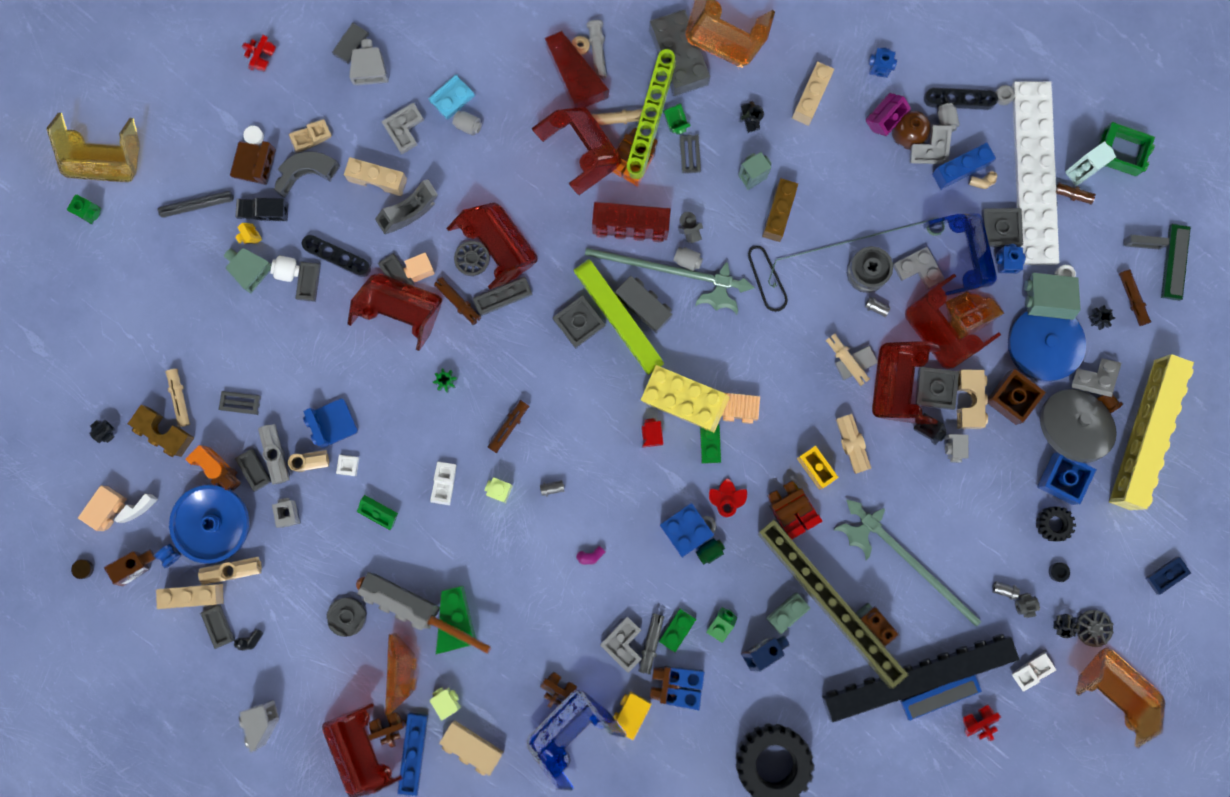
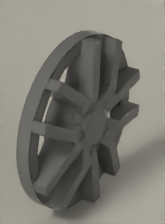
(471, 258)
(1095, 628)

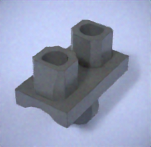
(690, 227)

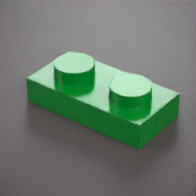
(710, 446)
(377, 512)
(677, 630)

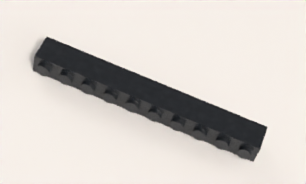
(921, 678)

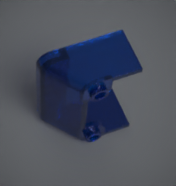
(983, 270)
(561, 727)

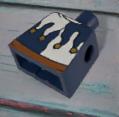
(758, 656)

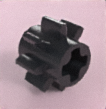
(1096, 317)
(102, 431)
(1066, 626)

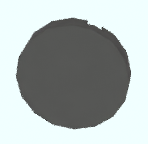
(346, 617)

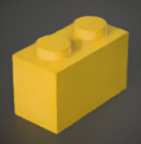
(817, 467)
(632, 713)

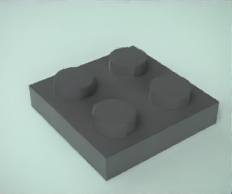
(1003, 226)
(578, 322)
(937, 388)

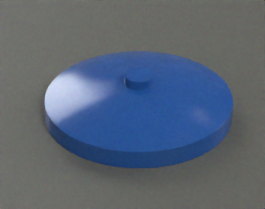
(1046, 346)
(209, 524)

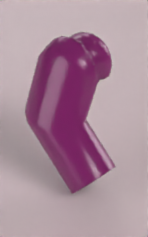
(590, 558)

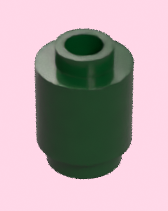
(710, 551)

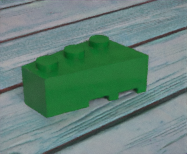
(455, 612)

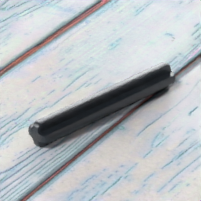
(195, 204)

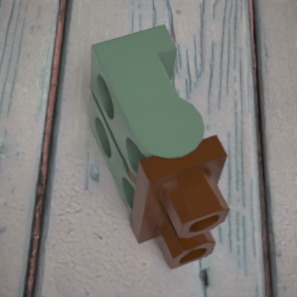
(877, 624)

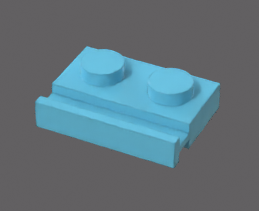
(451, 97)

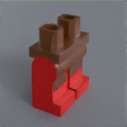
(793, 503)

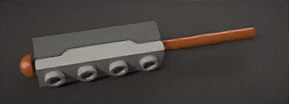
(409, 607)

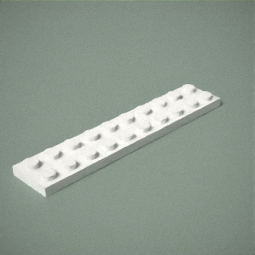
(1036, 171)

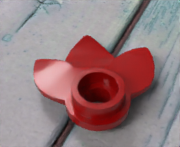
(727, 495)

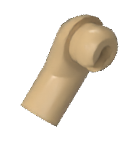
(984, 182)

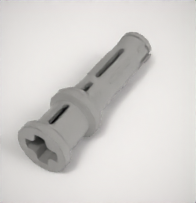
(596, 41)

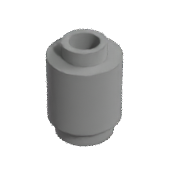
(948, 116)
(467, 122)
(688, 258)

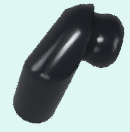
(249, 642)

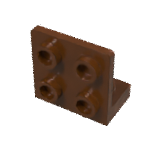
(253, 162)

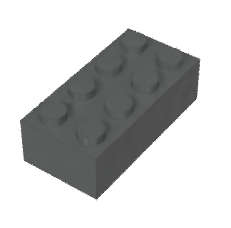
(690, 67)

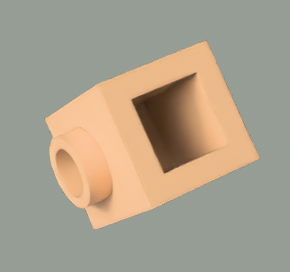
(418, 267)

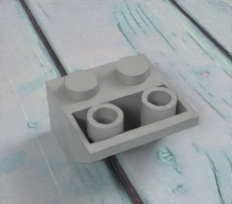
(258, 724)

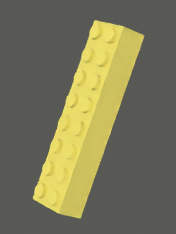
(1151, 433)

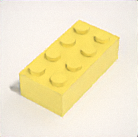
(685, 398)

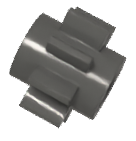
(1027, 605)

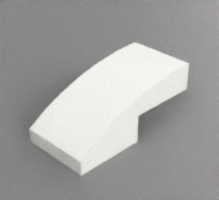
(443, 483)
(131, 512)
(1033, 671)

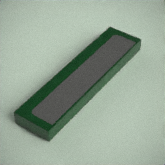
(1176, 262)

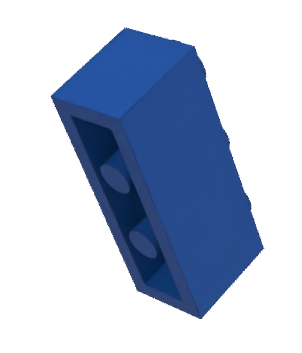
(963, 166)

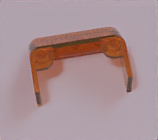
(724, 39)
(1127, 690)

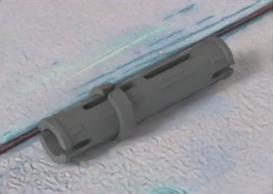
(651, 644)

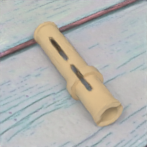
(618, 117)
(847, 359)
(177, 396)

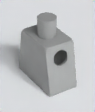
(367, 65)

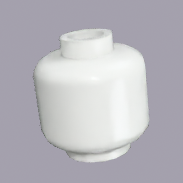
(284, 268)

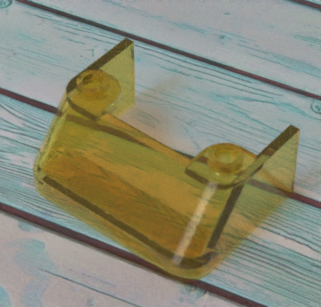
(93, 160)

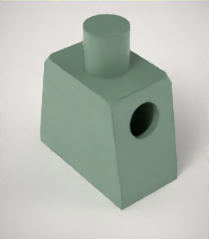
(247, 268)

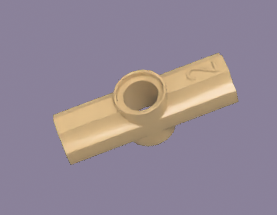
(853, 443)
(219, 572)

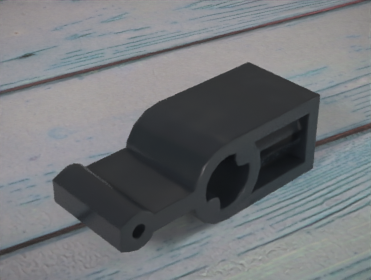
(262, 209)

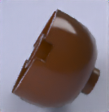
(911, 129)

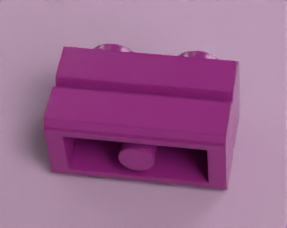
(888, 114)

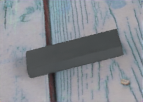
(502, 296)

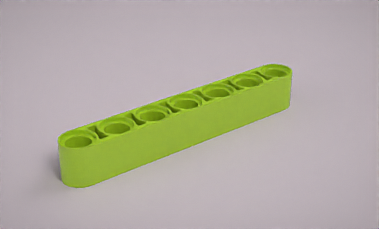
(654, 105)
(618, 316)

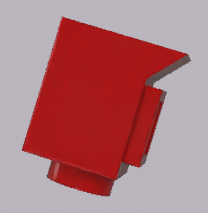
(652, 433)

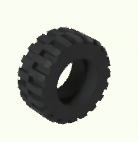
(770, 736)

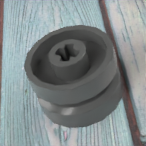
(880, 269)

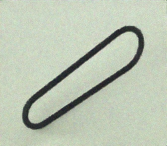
(757, 280)

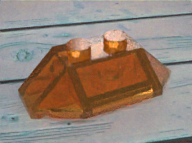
(971, 313)
(399, 673)

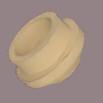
(580, 39)

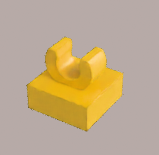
(248, 234)

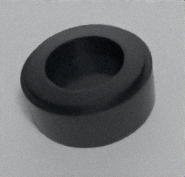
(1059, 572)

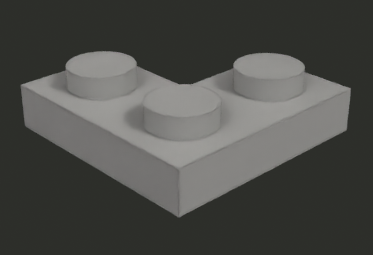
(399, 125)
(937, 151)
(921, 263)
(1101, 382)
(617, 644)

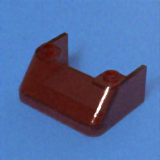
(601, 155)
(500, 238)
(398, 301)
(934, 327)
(896, 379)
(354, 754)

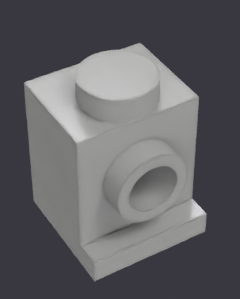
(956, 447)
(279, 513)

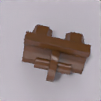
(550, 685)
(395, 724)

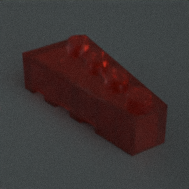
(576, 75)

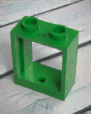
(1146, 141)

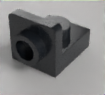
(934, 432)

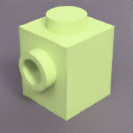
(498, 489)
(445, 702)

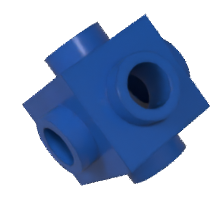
(882, 62)
(1010, 259)

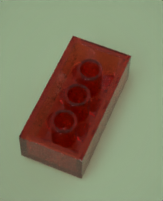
(630, 221)

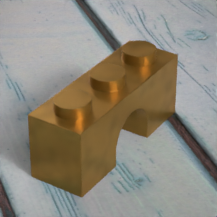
(780, 210)
(146, 422)

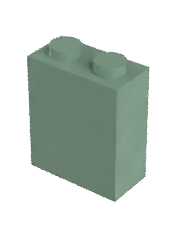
(1052, 296)

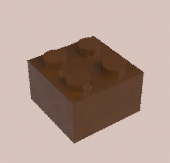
(1015, 397)

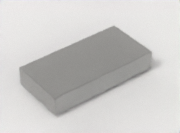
(864, 358)

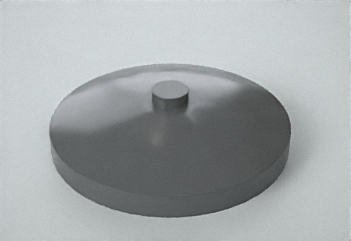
(1078, 425)

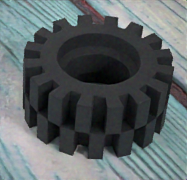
(1067, 521)

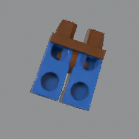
(672, 687)

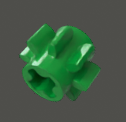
(440, 377)

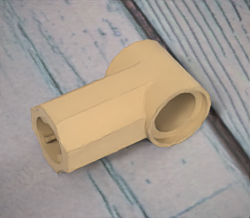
(310, 461)

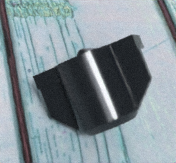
(751, 116)

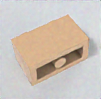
(102, 508)

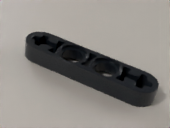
(960, 95)
(336, 255)

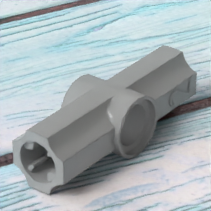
(270, 442)

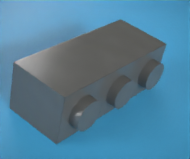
(644, 303)

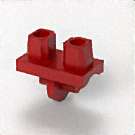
(256, 61)
(973, 726)

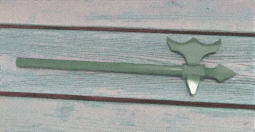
(718, 298)
(859, 537)

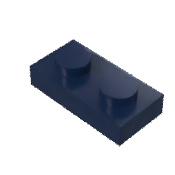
(1168, 575)

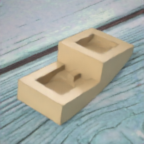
(310, 136)

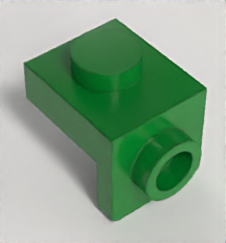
(676, 119)
(84, 209)
(722, 624)

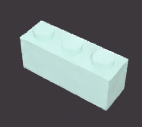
(1090, 163)

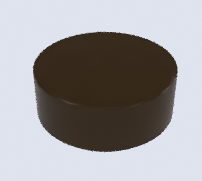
(82, 569)

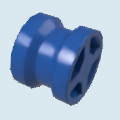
(167, 556)

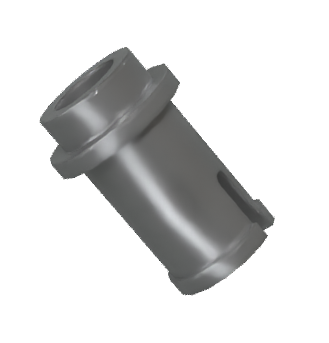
(876, 306)
(552, 488)
(1006, 590)

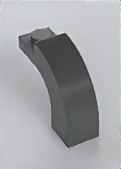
(304, 164)
(409, 210)

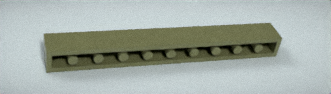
(832, 604)

